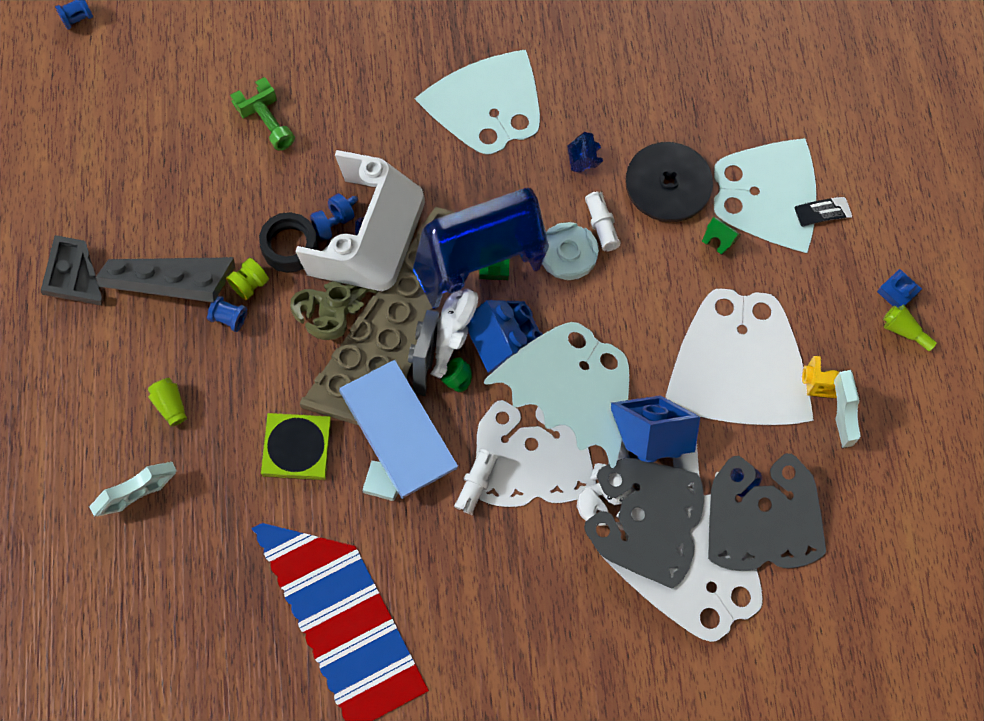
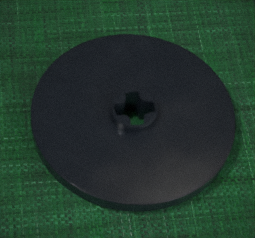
(671, 201)

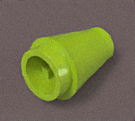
(167, 400)

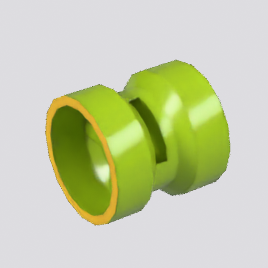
(247, 279)

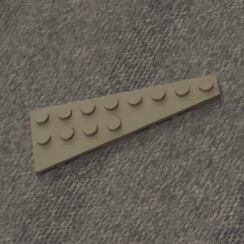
(376, 338)

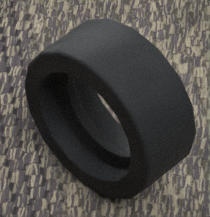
(282, 222)

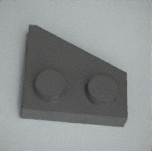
(70, 272)
(423, 352)

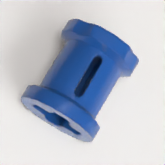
(73, 12)
(227, 313)

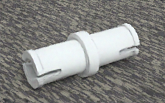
(602, 221)
(476, 481)

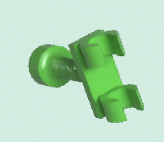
(280, 136)

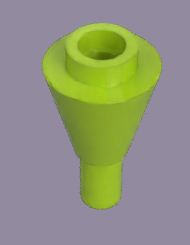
(903, 323)

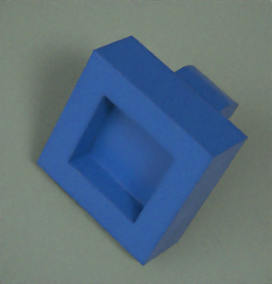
(899, 289)

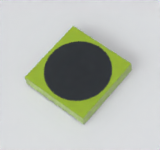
(296, 446)

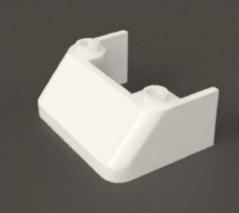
(383, 240)

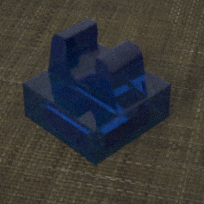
(584, 153)

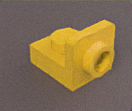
(817, 382)

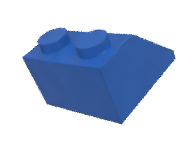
(656, 427)

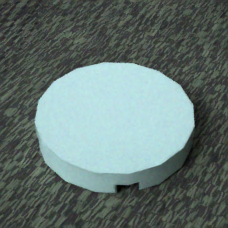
(570, 251)

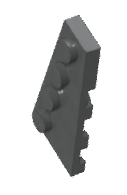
(172, 277)

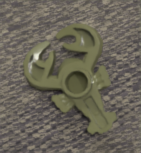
(333, 308)

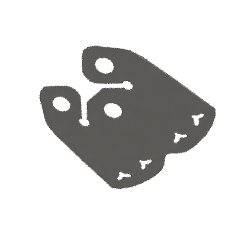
(665, 526)
(769, 534)

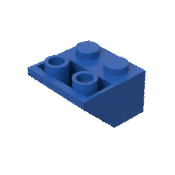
(501, 330)

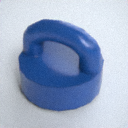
(342, 207)
(322, 224)

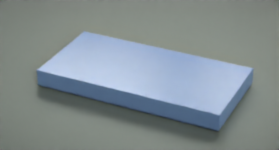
(398, 429)

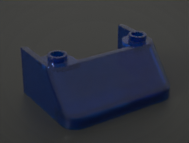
(477, 239)

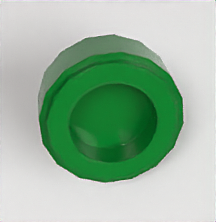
(457, 375)

